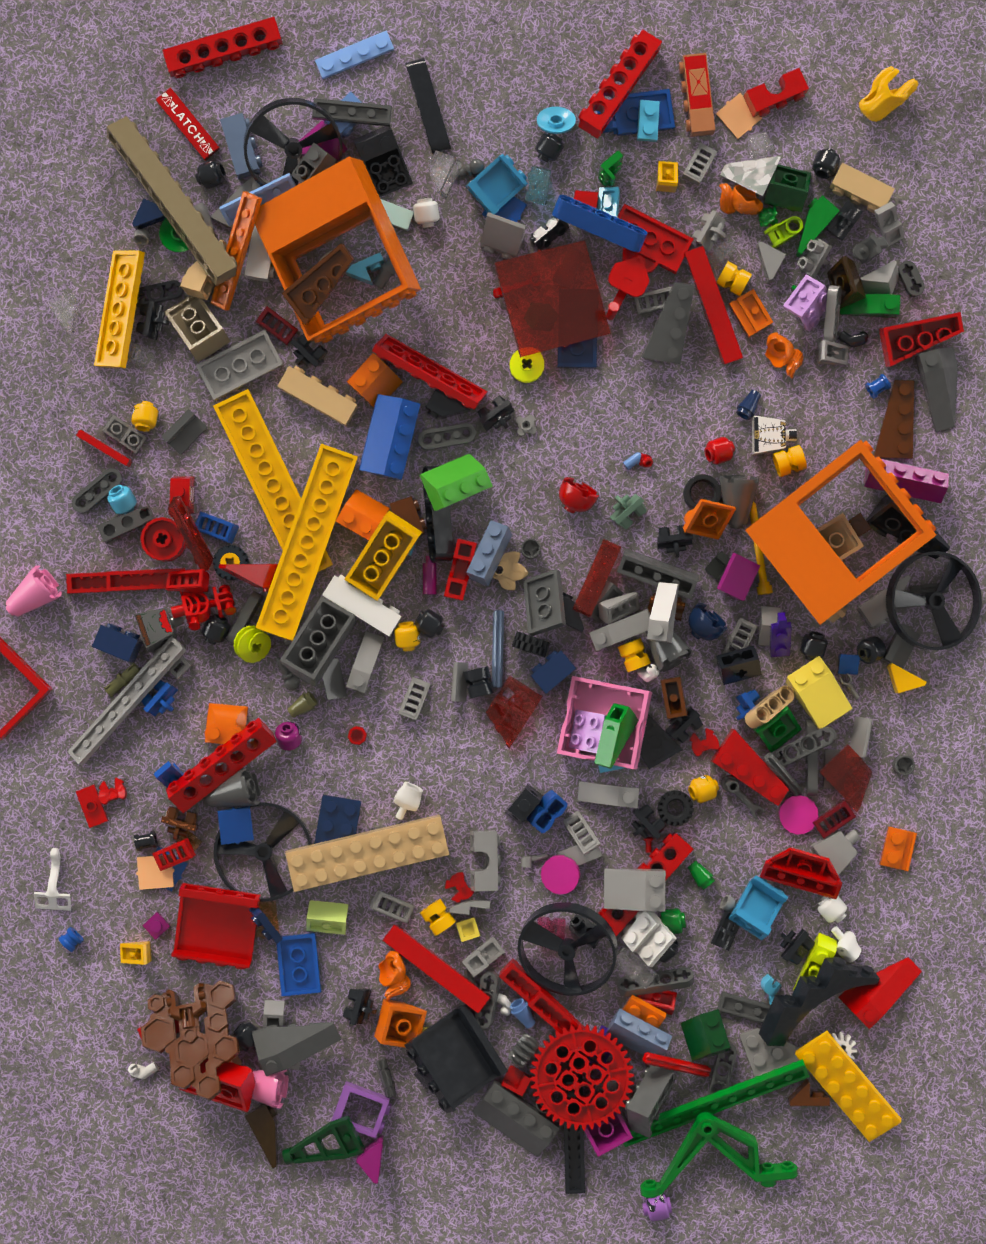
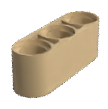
(769, 706)

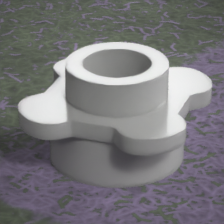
(526, 420)

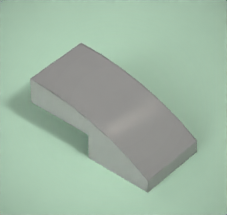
(889, 224)
(577, 855)
(464, 907)
(483, 956)

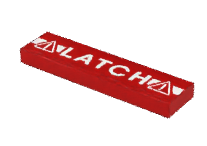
(187, 124)

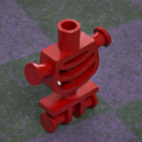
(198, 601)

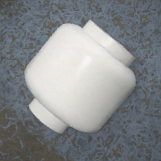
(426, 212)
(832, 909)

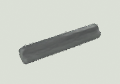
(782, 774)

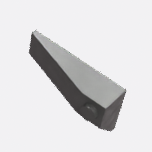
(939, 380)
(286, 1046)

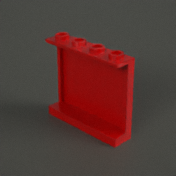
(215, 926)

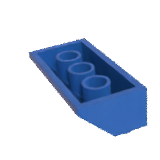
(389, 437)

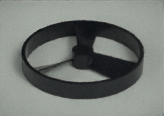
(293, 147)
(935, 602)
(263, 851)
(566, 948)

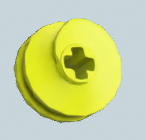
(526, 375)
(252, 644)

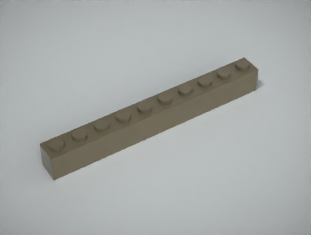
(172, 201)

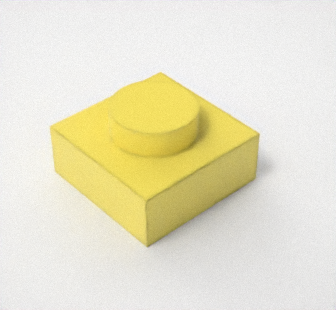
(467, 929)

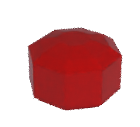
(357, 735)

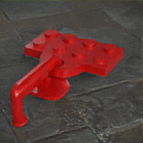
(661, 248)

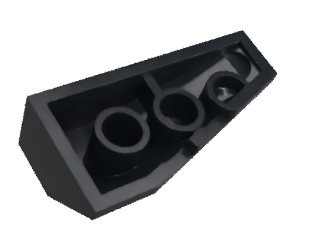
(889, 519)

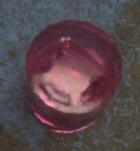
(556, 926)

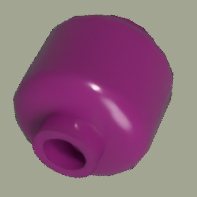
(288, 736)

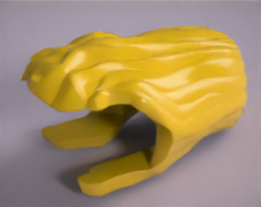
(881, 99)

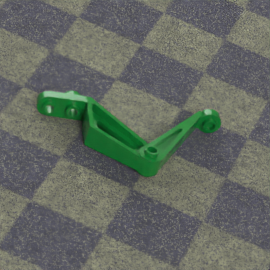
(706, 1130)

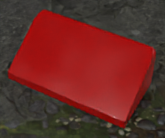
(662, 1000)

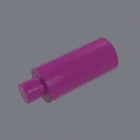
(429, 577)

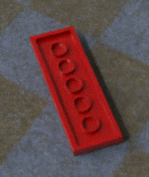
(429, 371)

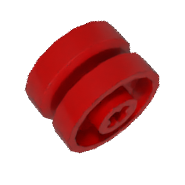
(152, 540)

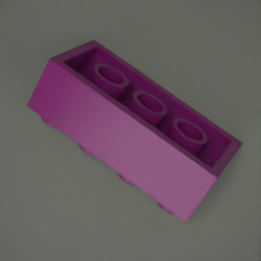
(917, 481)

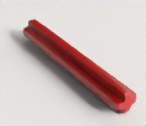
(676, 1064)

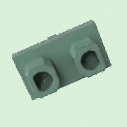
(625, 507)

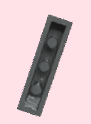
(655, 571)

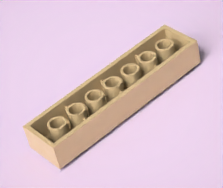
(366, 853)

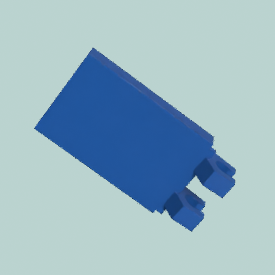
(626, 119)

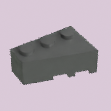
(648, 1099)

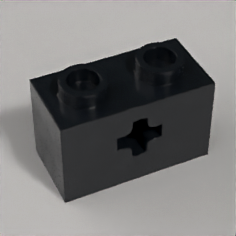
(738, 665)

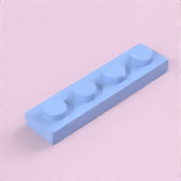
(354, 54)
(266, 192)

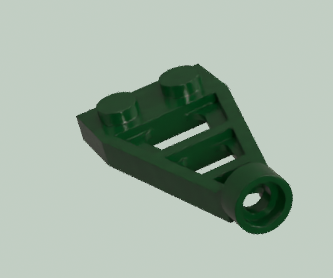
(345, 1134)

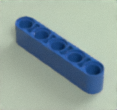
(599, 223)

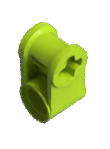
(780, 232)

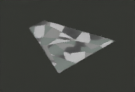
(752, 173)

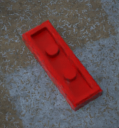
(104, 448)

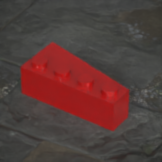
(910, 338)
(745, 765)

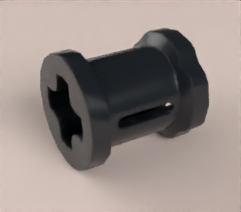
(145, 841)

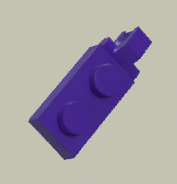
(780, 636)

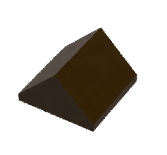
(846, 275)

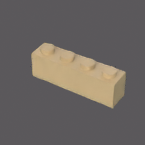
(317, 395)

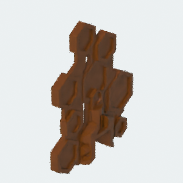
(193, 1046)

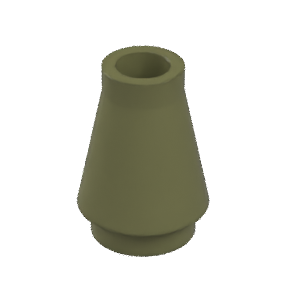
(303, 704)

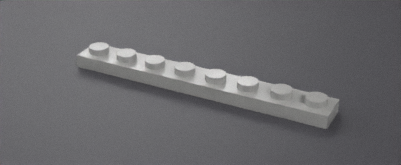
(127, 700)

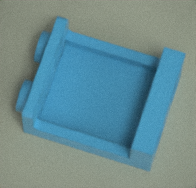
(497, 184)
(758, 907)

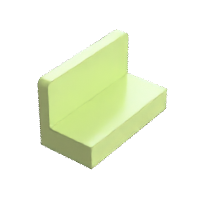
(327, 917)

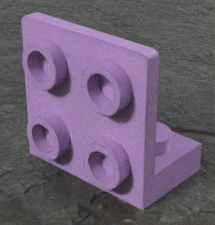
(808, 302)
(586, 731)

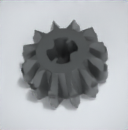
(523, 1050)

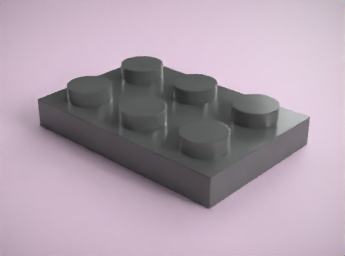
(544, 602)

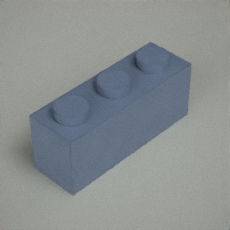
(234, 131)
(489, 553)
(638, 1034)

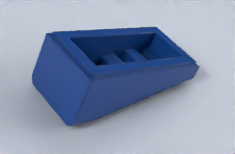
(231, 532)

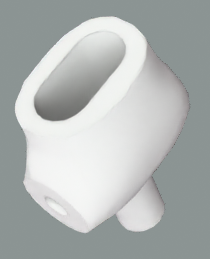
(408, 798)
(847, 945)

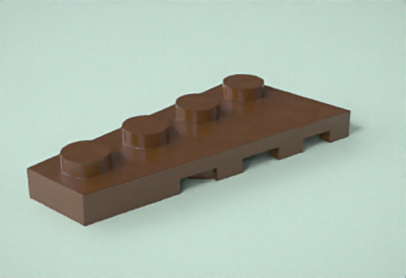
(316, 284)
(898, 423)

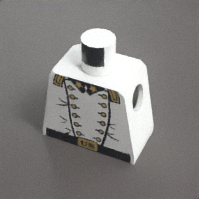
(770, 435)

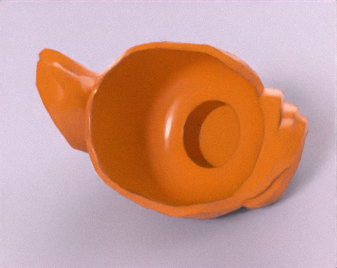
(739, 200)
(782, 353)
(393, 975)

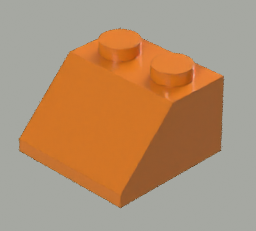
(374, 378)
(362, 514)
(399, 1023)

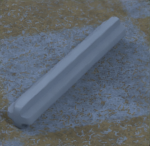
(497, 648)

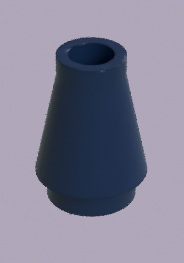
(748, 406)

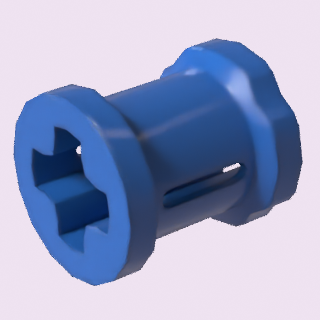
(878, 386)

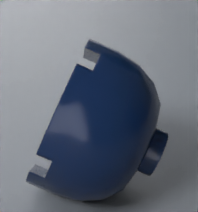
(705, 623)

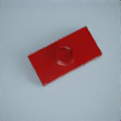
(91, 806)

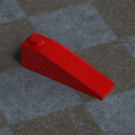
(872, 1002)

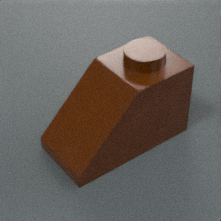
(674, 697)

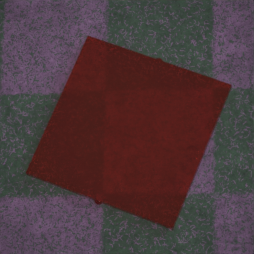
(552, 298)

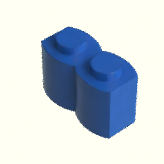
(544, 814)

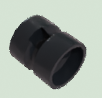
(479, 682)

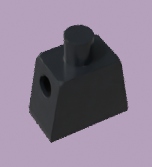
(524, 804)

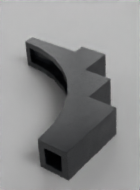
(810, 992)

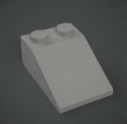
(502, 236)
(634, 889)

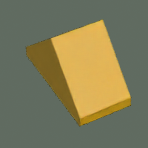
(667, 176)
(903, 680)
(135, 952)

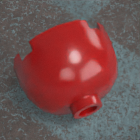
(577, 496)

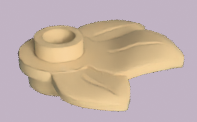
(511, 570)

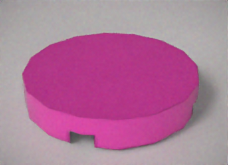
(798, 814)
(560, 874)

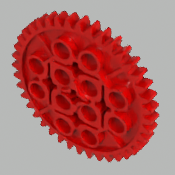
(588, 1110)

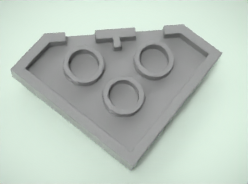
(764, 1057)

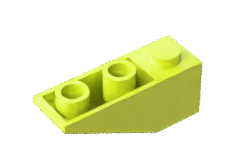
(823, 947)

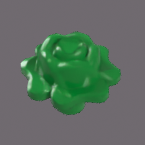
(768, 216)

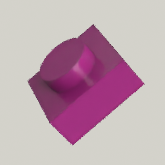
(156, 925)

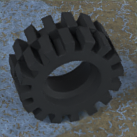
(530, 644)
(685, 815)

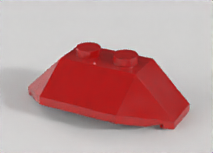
(803, 872)

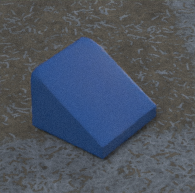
(848, 664)

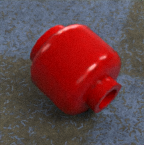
(719, 450)

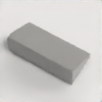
(459, 685)
(861, 735)

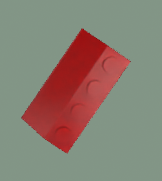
(236, 1085)

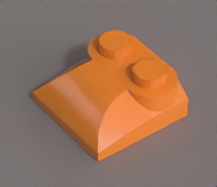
(708, 519)
(224, 722)

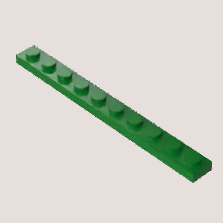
(725, 1099)

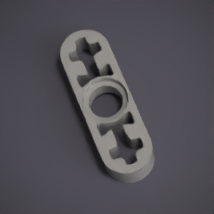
(832, 313)

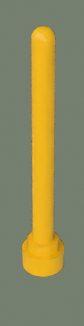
(763, 587)

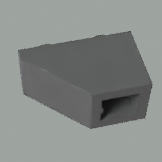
(312, 163)

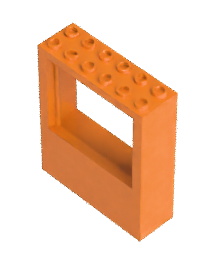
(319, 213)
(806, 557)

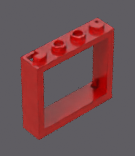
(33, 677)

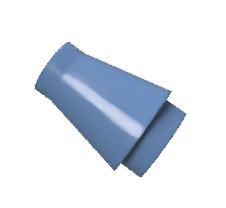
(522, 1012)

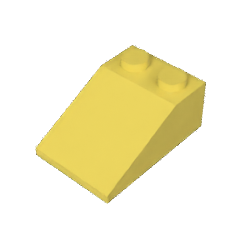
(818, 693)

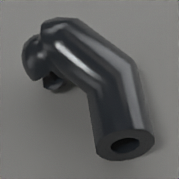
(855, 340)

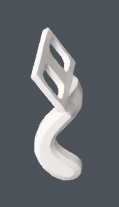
(52, 893)

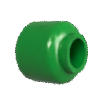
(674, 920)

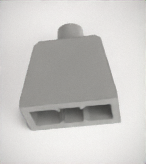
(838, 848)

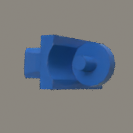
(162, 699)
(746, 703)

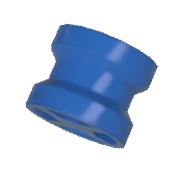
(71, 939)

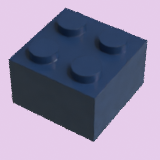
(117, 643)
(553, 671)

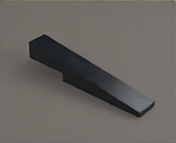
(573, 1147)

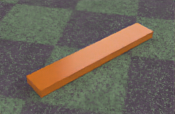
(237, 247)

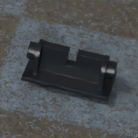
(543, 238)

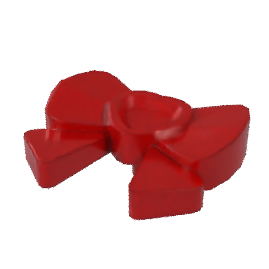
(710, 742)
(107, 795)
(464, 891)

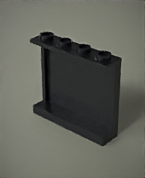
(455, 1058)

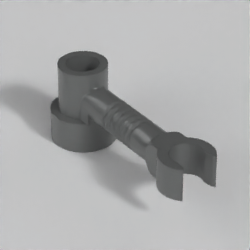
(727, 781)

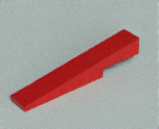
(713, 305)
(118, 581)
(436, 968)
(540, 999)

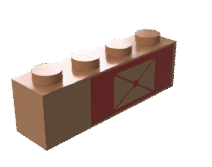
(698, 95)

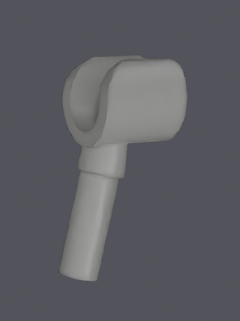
(849, 685)
(526, 861)

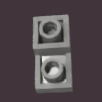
(124, 434)

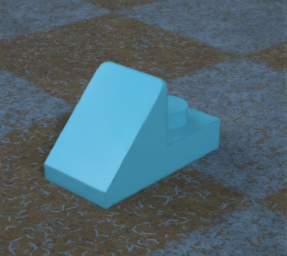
(360, 269)

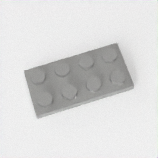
(239, 365)

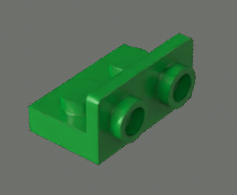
(610, 169)

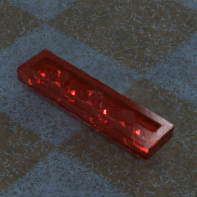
(190, 533)
(596, 578)

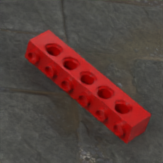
(212, 43)
(596, 124)
(216, 775)
(671, 841)

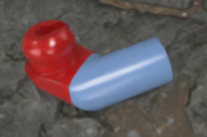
(638, 459)

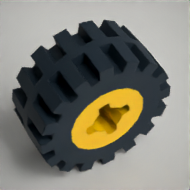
(232, 555)

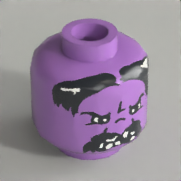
(657, 1207)

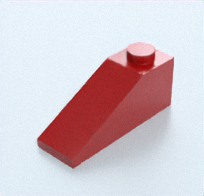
(254, 574)

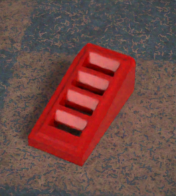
(199, 576)
(187, 848)

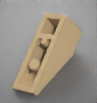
(197, 282)

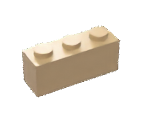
(861, 188)

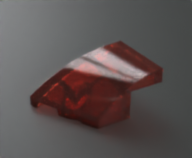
(512, 716)
(848, 776)

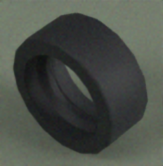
(701, 478)

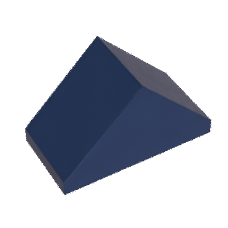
(147, 215)

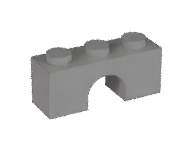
(487, 877)

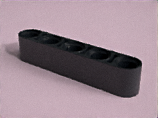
(428, 105)
(438, 529)

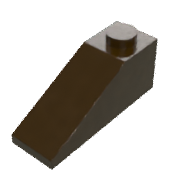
(264, 1126)

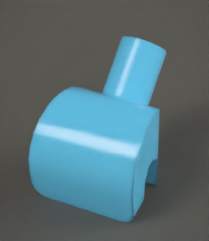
(771, 990)

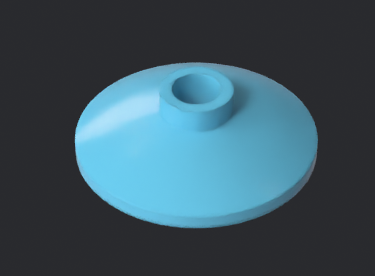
(556, 120)

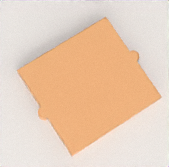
(737, 116)
(150, 875)

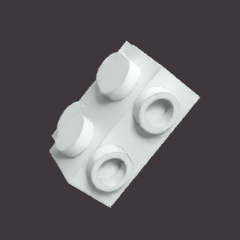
(648, 937)

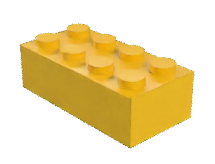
(383, 555)

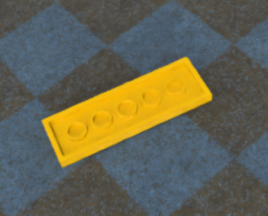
(119, 309)
(848, 1086)

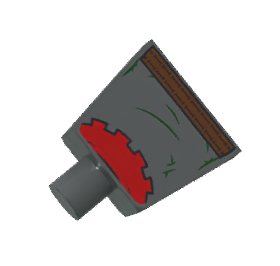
(157, 627)

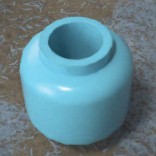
(122, 499)

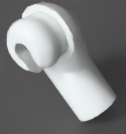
(505, 1003)
(141, 1071)

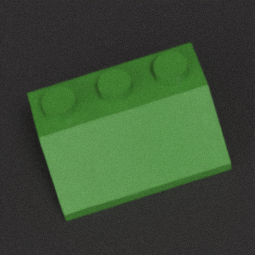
(455, 481)

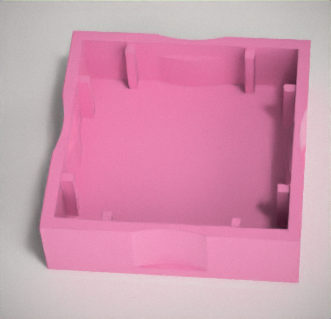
(598, 698)

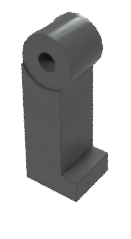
(124, 524)

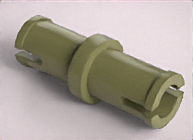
(122, 679)

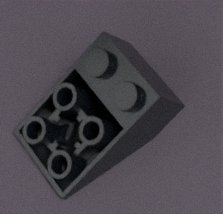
(383, 160)

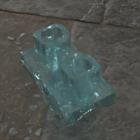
(538, 185)

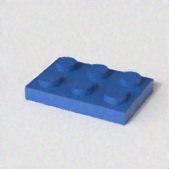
(298, 964)

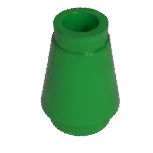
(701, 875)

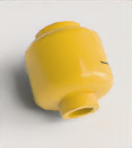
(144, 416)
(407, 636)
(703, 789)

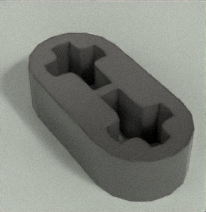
(915, 276)

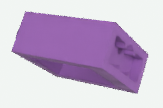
(385, 1109)

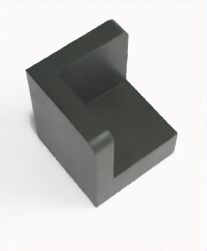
(718, 565)

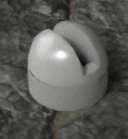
(139, 234)
(728, 903)

